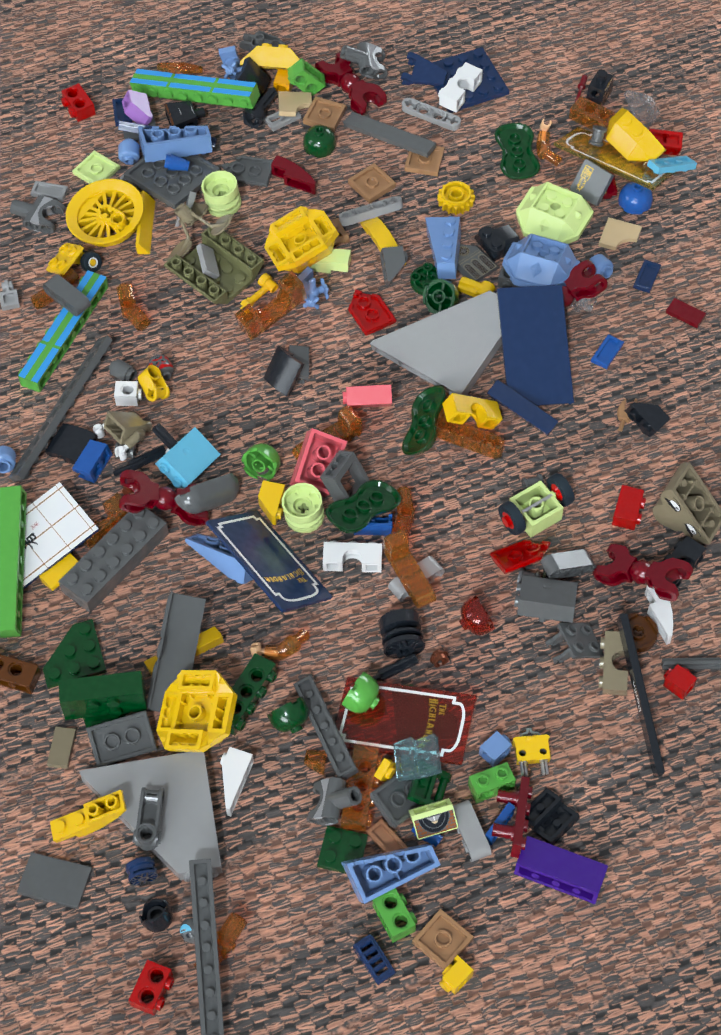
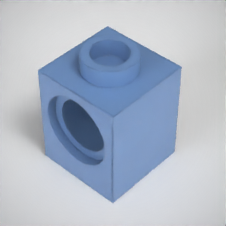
(495, 748)

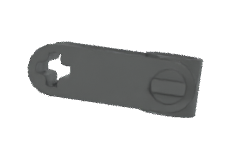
(149, 819)

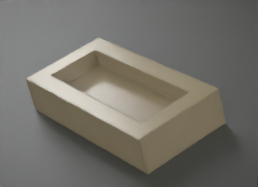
(61, 747)

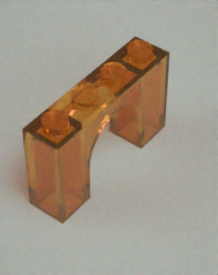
(290, 295)

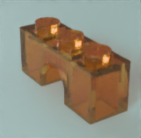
(114, 514)

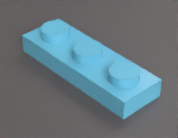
(671, 164)

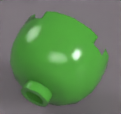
(259, 458)
(362, 695)

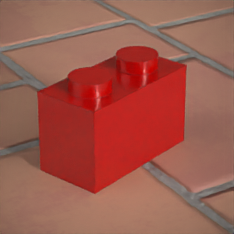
(628, 507)

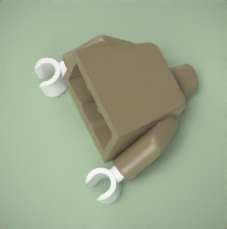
(125, 428)

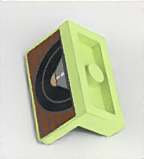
(433, 818)

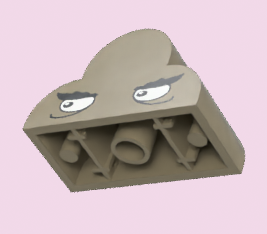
(688, 506)

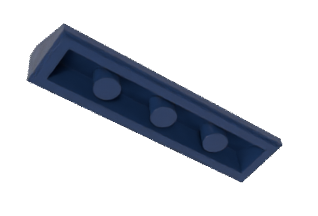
(522, 407)

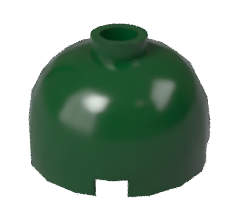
(319, 141)
(440, 295)
(290, 716)

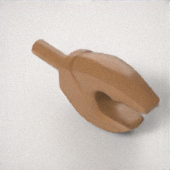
(622, 415)

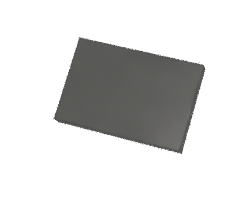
(121, 739)
(54, 880)

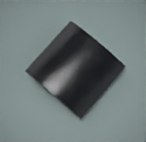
(253, 73)
(283, 371)
(69, 442)
(550, 816)

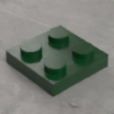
(340, 846)

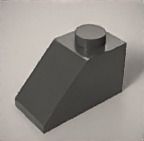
(392, 262)

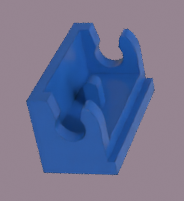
(92, 460)
(377, 526)

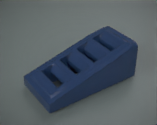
(357, 948)

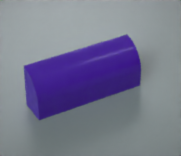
(561, 870)

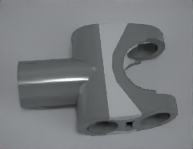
(365, 57)
(36, 213)
(332, 799)

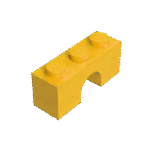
(461, 407)

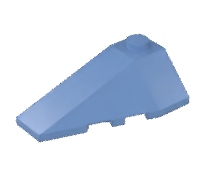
(219, 556)

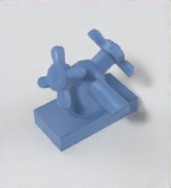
(230, 61)
(310, 288)

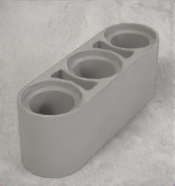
(429, 567)
(471, 831)

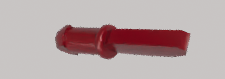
(581, 86)

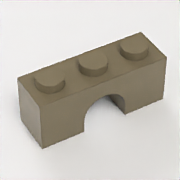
(613, 680)

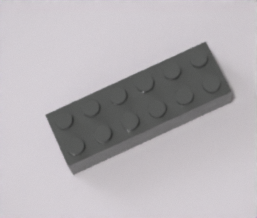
(113, 558)

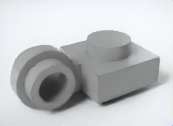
(9, 297)

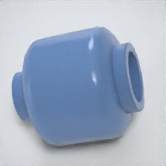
(129, 151)
(602, 265)
(7, 459)

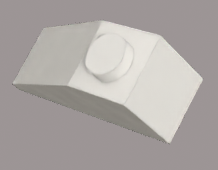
(235, 769)

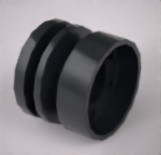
(401, 633)

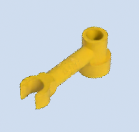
(267, 284)

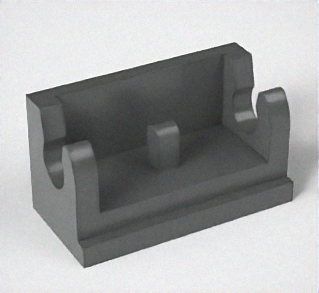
(302, 354)

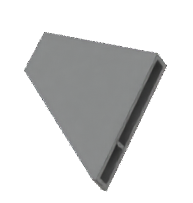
(448, 346)
(187, 809)

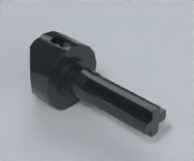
(258, 111)

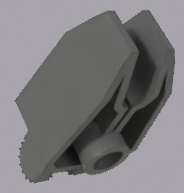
(251, 41)

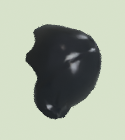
(156, 915)

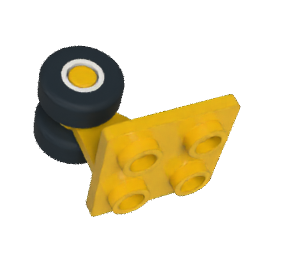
(74, 254)

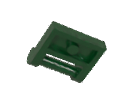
(421, 789)

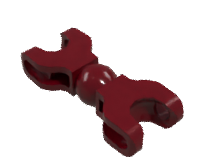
(358, 90)
(582, 283)
(148, 494)
(657, 575)

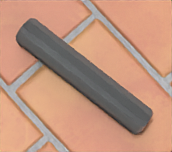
(692, 663)

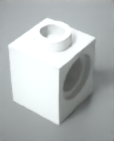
(127, 393)

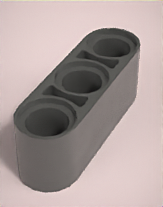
(66, 295)
(567, 564)

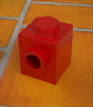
(679, 681)

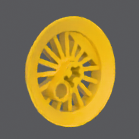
(116, 216)

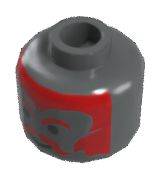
(163, 364)

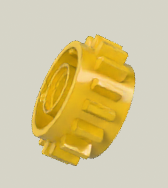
(456, 197)

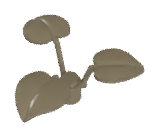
(189, 217)

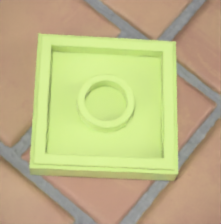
(96, 168)

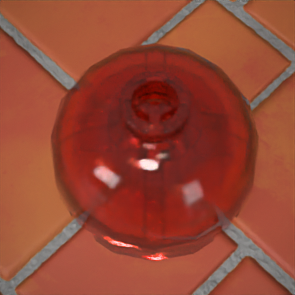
(475, 617)

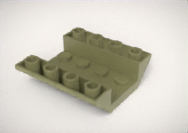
(235, 263)

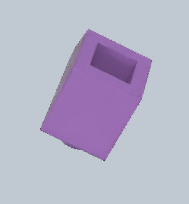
(137, 107)

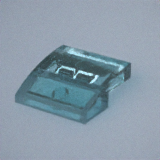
(417, 758)

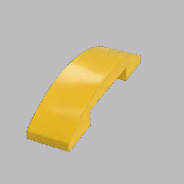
(379, 233)

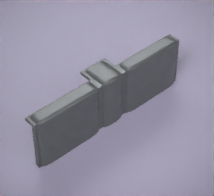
(177, 644)

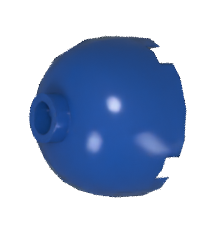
(635, 198)

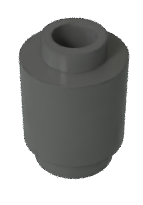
(122, 370)

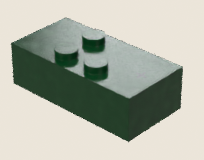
(102, 695)

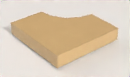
(292, 102)
(618, 232)

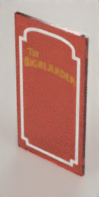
(410, 713)

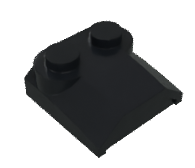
(496, 240)

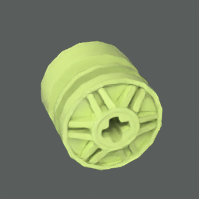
(221, 193)
(303, 498)

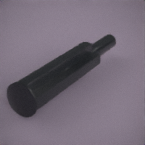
(142, 460)
(396, 667)

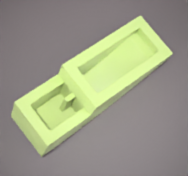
(337, 261)

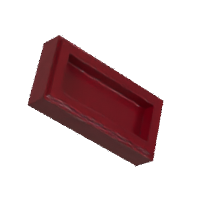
(685, 313)

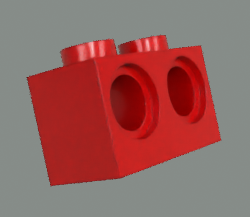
(78, 102)
(669, 140)
(146, 986)

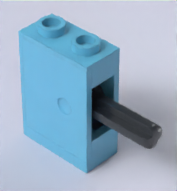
(185, 458)

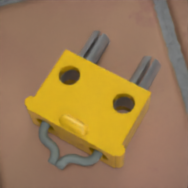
(531, 749)

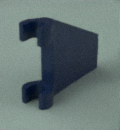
(423, 72)

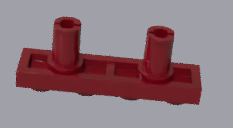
(515, 832)

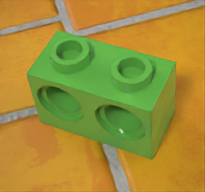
(306, 77)
(486, 783)
(390, 916)

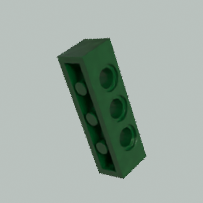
(256, 668)

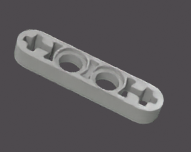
(432, 112)
(371, 210)

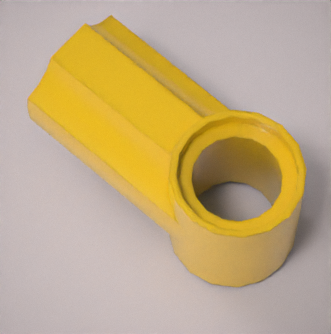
(474, 287)

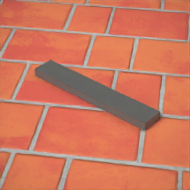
(390, 134)
(326, 728)

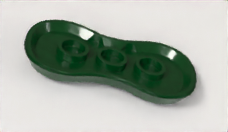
(516, 145)
(425, 413)
(356, 511)

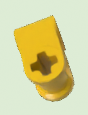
(152, 382)

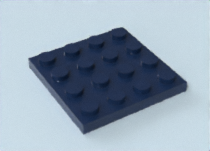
(491, 85)

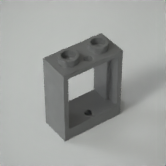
(331, 477)

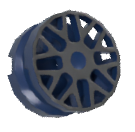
(141, 870)

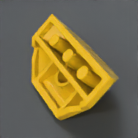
(272, 57)
(632, 138)

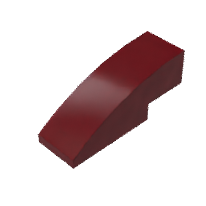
(293, 175)

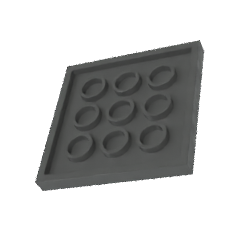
(169, 185)

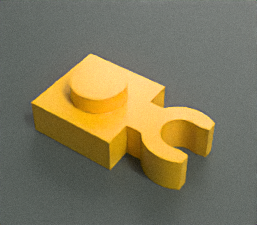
(385, 770)

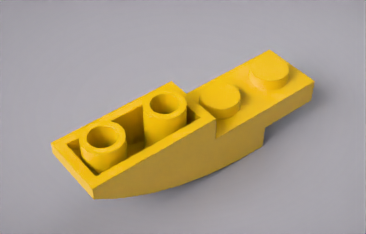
(90, 818)

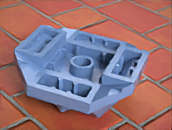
(539, 262)

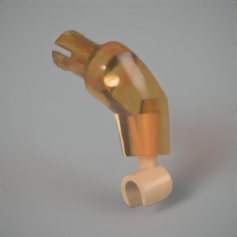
(543, 147)
(285, 649)

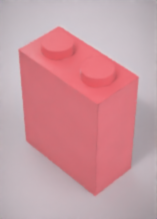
(368, 396)

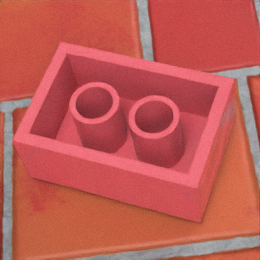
(314, 458)

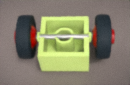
(537, 506)

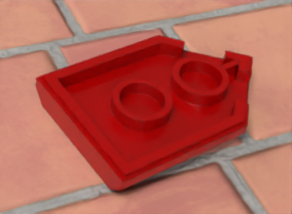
(370, 312)
(519, 555)

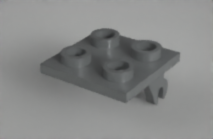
(580, 640)

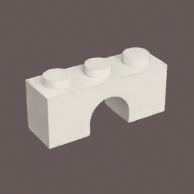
(453, 94)
(336, 553)

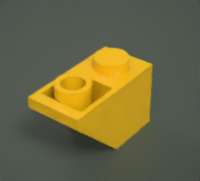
(271, 500)

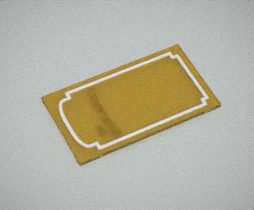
(609, 158)

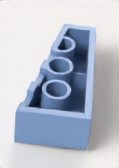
(181, 142)
(444, 240)
(385, 871)

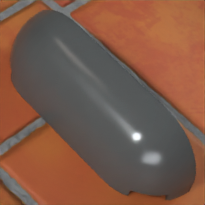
(209, 494)

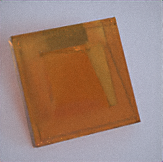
(315, 763)

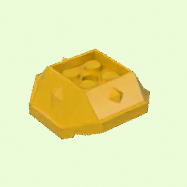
(300, 239)
(196, 711)

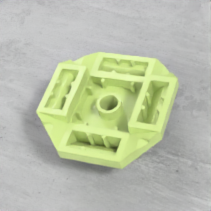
(553, 213)

